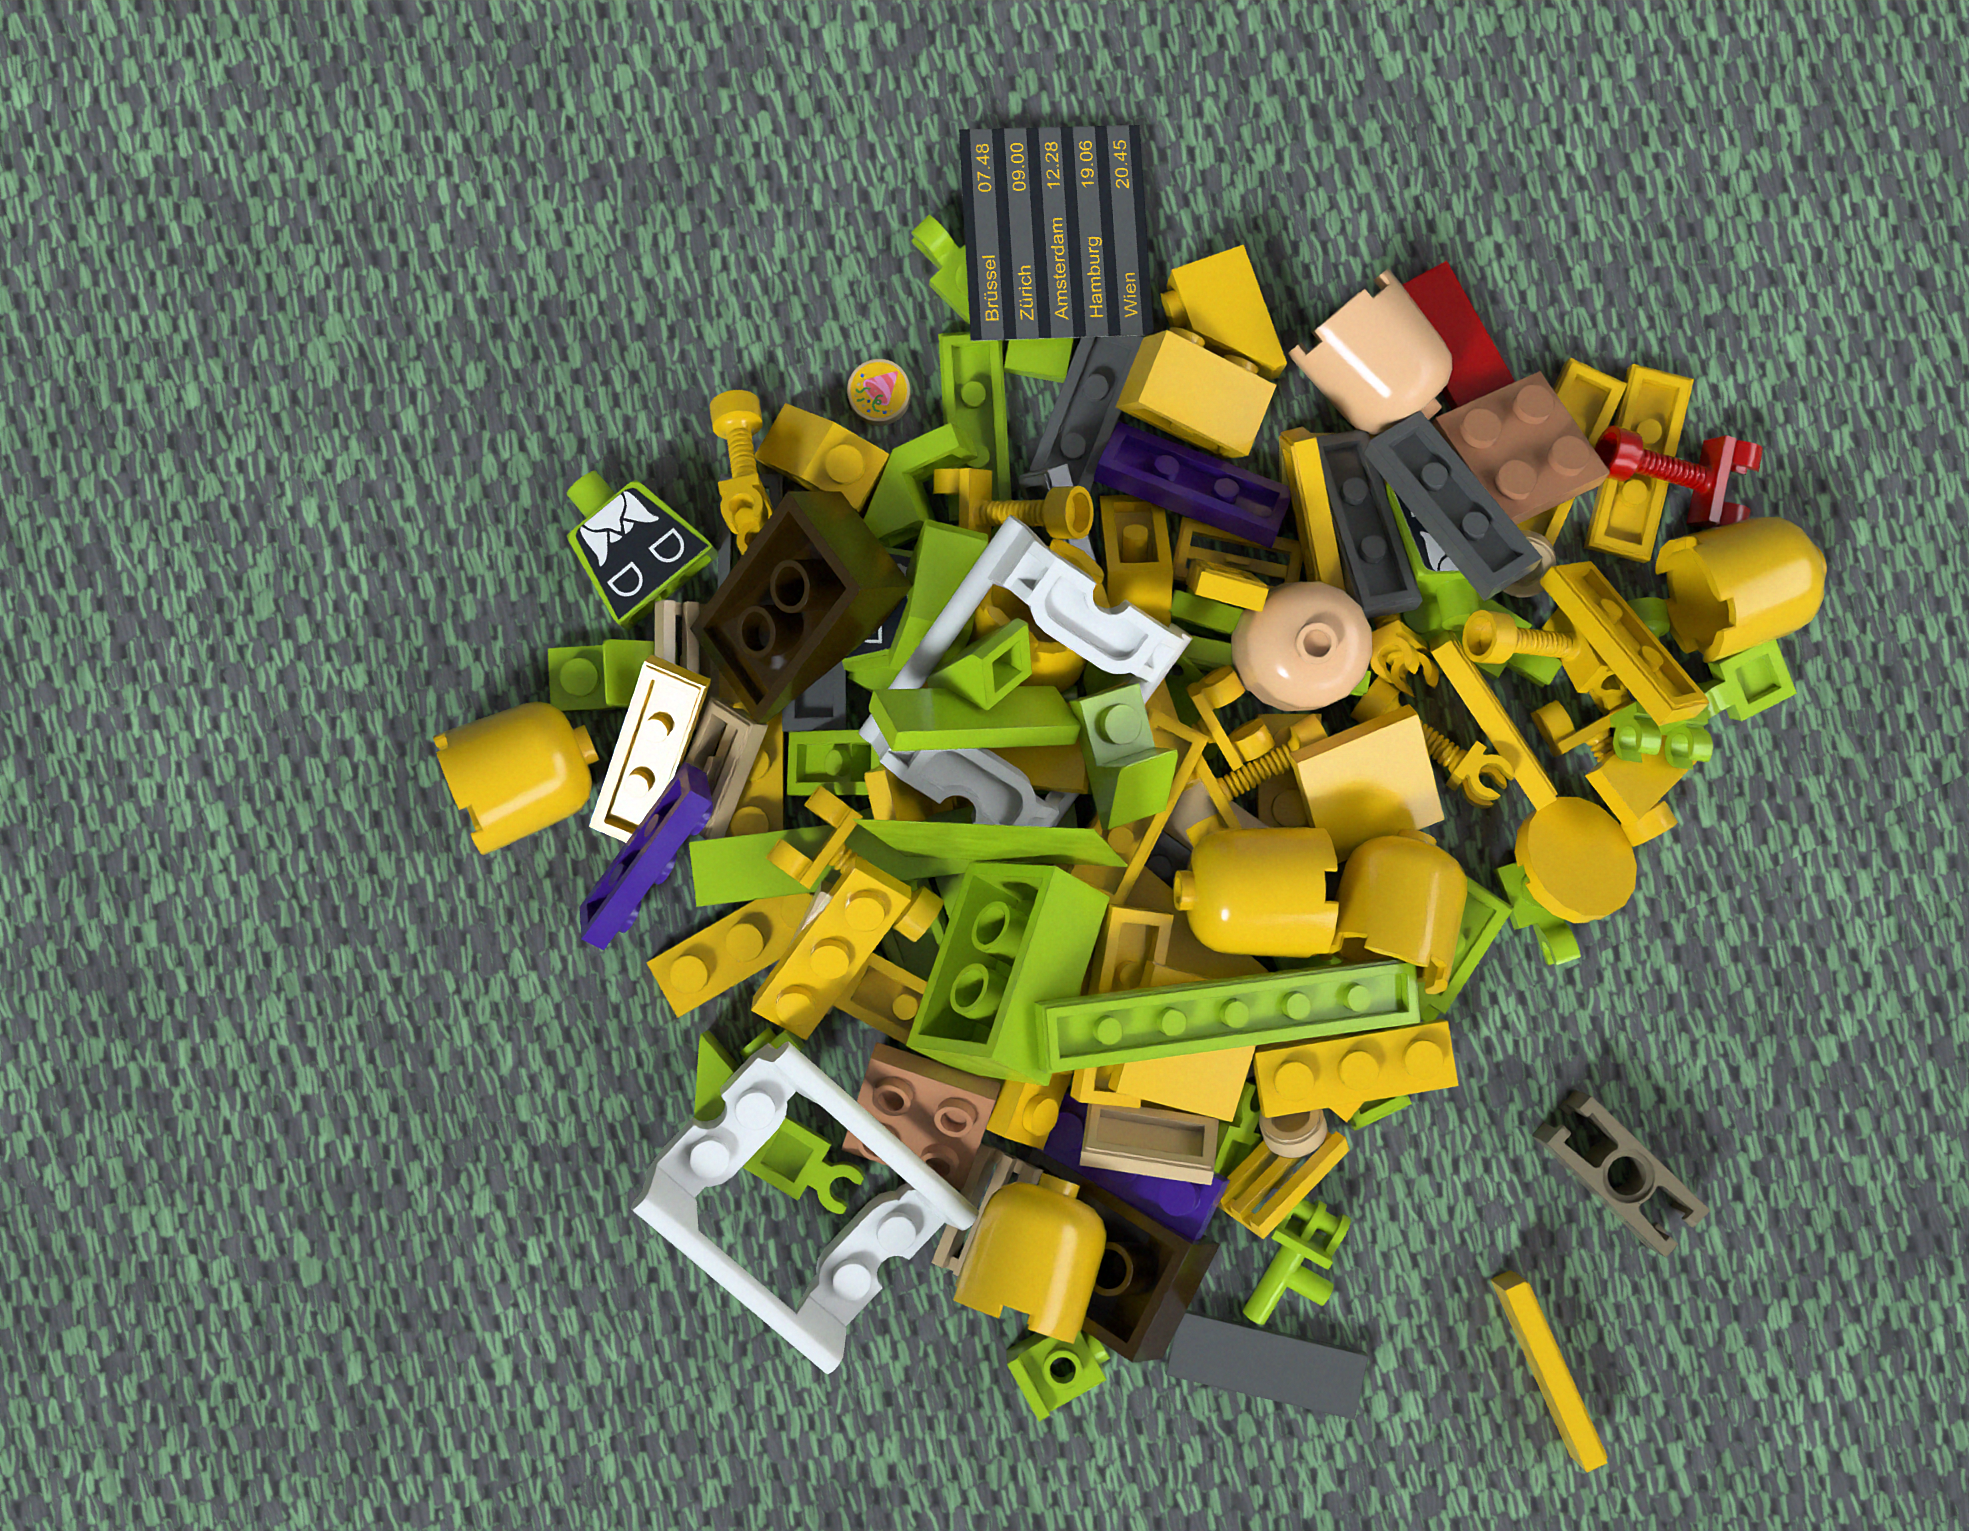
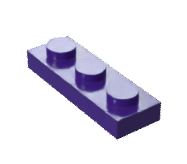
(1193, 484)
(646, 856)
(1174, 1202)

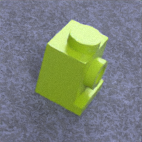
(1043, 1390)

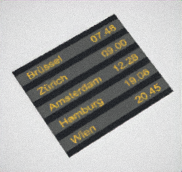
(1055, 232)

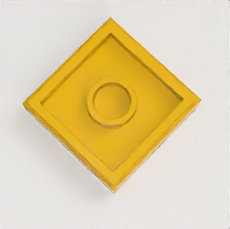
(1369, 781)
(1195, 1082)

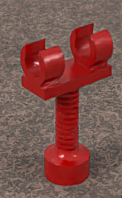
(1624, 455)

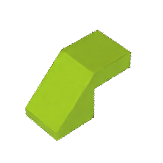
(900, 497)
(936, 571)
(988, 666)

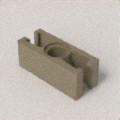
(1645, 1173)

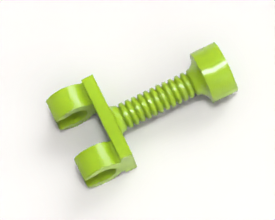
(1637, 730)

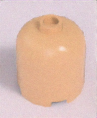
(1378, 359)
(1302, 647)

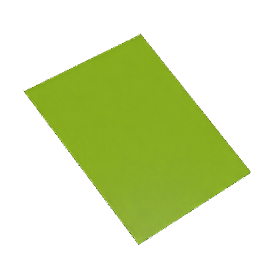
(995, 842)

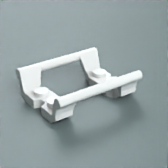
(1063, 607)
(847, 1268)

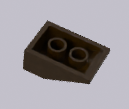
(799, 601)
(1143, 1274)

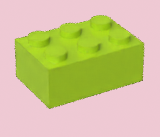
(1009, 943)

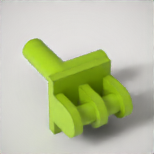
(1297, 1243)

